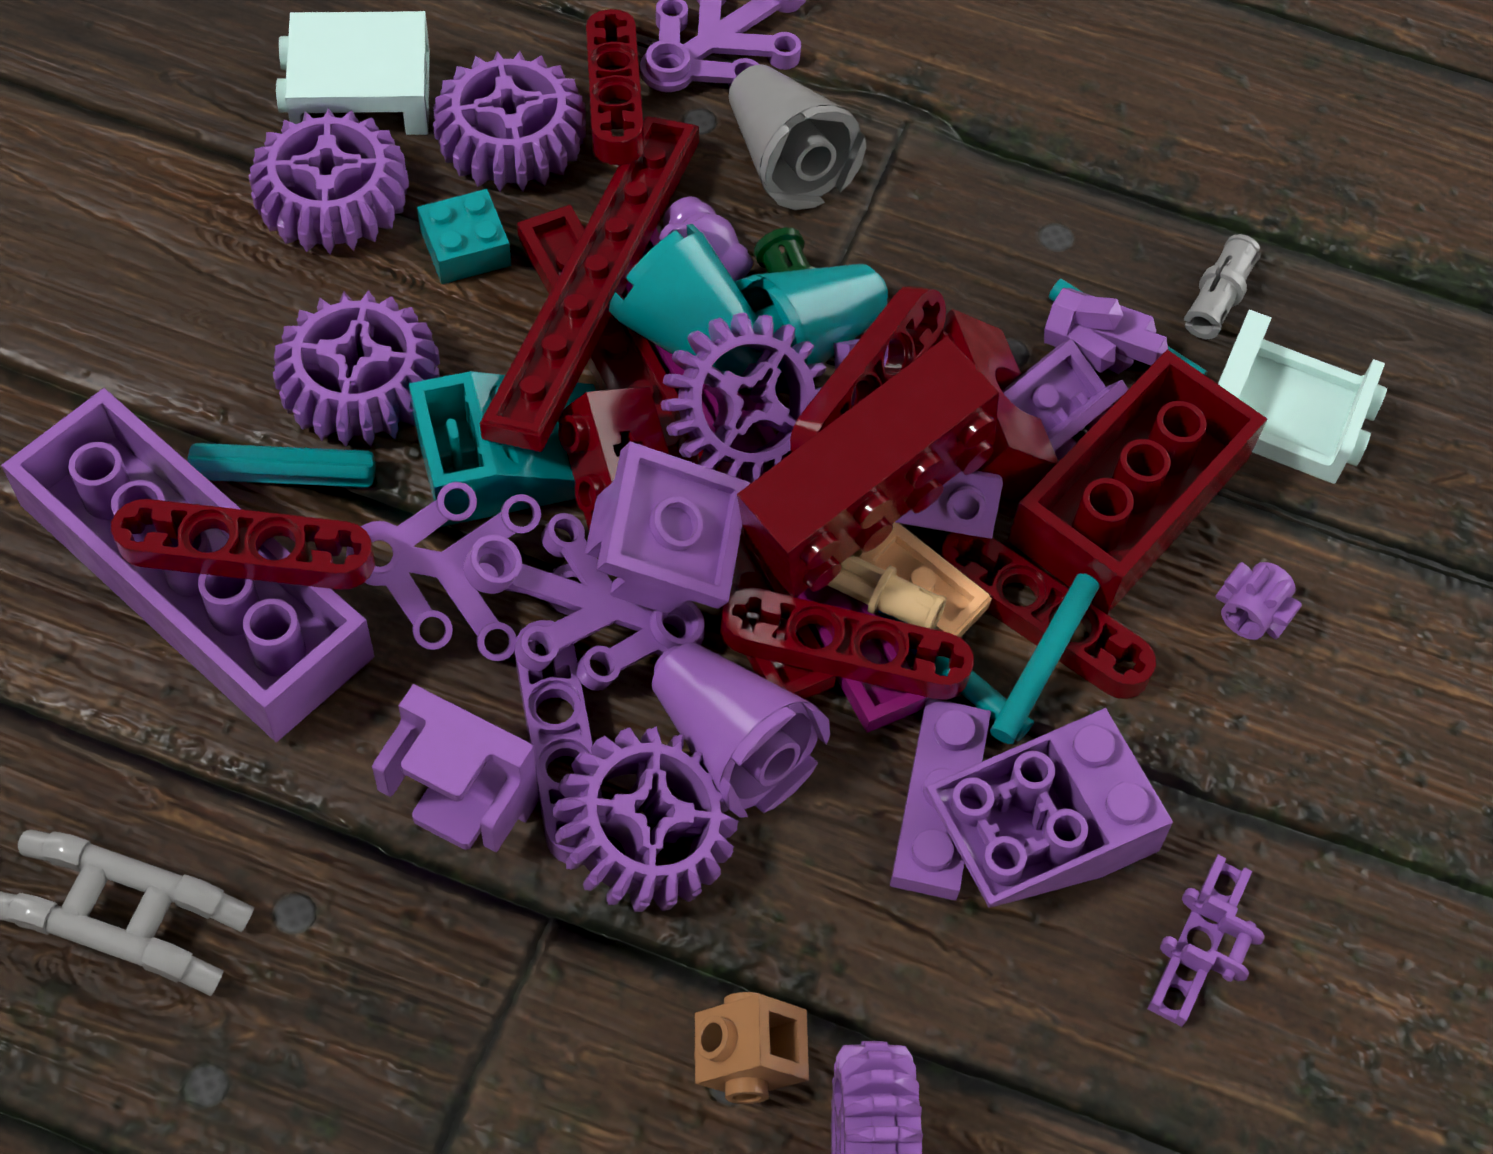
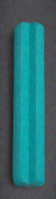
(283, 464)

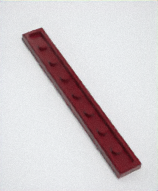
(579, 302)

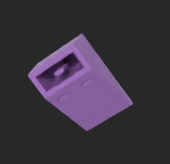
(1052, 812)

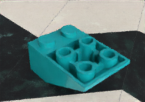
(452, 448)

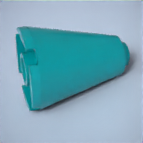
(678, 292)
(820, 304)

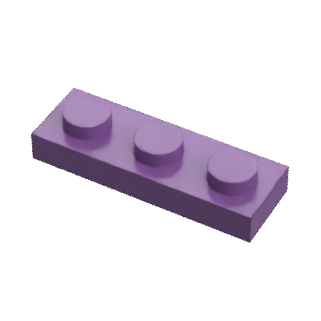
(947, 743)

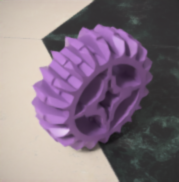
(509, 121)
(329, 181)
(351, 353)
(725, 385)
(592, 818)
(875, 1101)

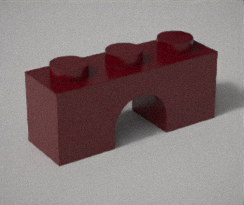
(1021, 444)

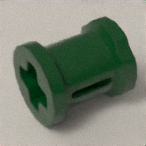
(769, 256)

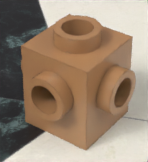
(737, 1042)

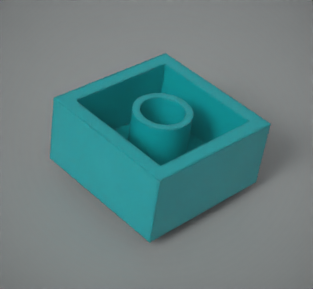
(464, 236)

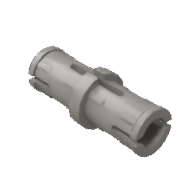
(1222, 286)

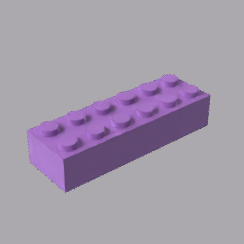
(259, 642)

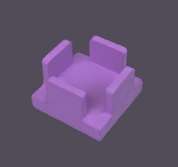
(667, 530)
(472, 769)

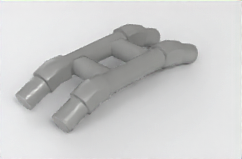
(138, 940)

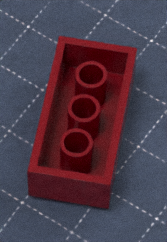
(870, 468)
(1136, 479)

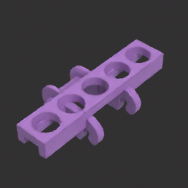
(1221, 910)

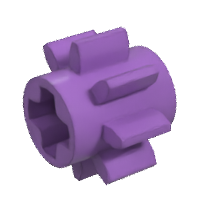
(1258, 600)

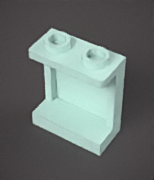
(356, 65)
(1309, 404)

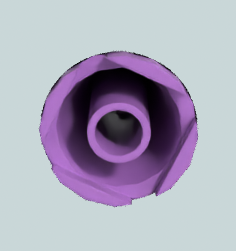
(741, 724)

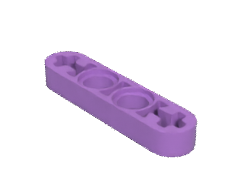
(554, 740)

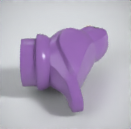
(716, 230)

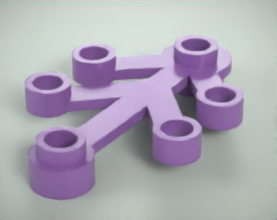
(674, 65)
(448, 567)
(589, 599)

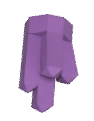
(1103, 331)

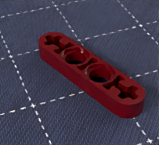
(614, 85)
(908, 328)
(241, 553)
(1035, 618)
(843, 654)

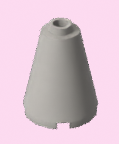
(795, 137)

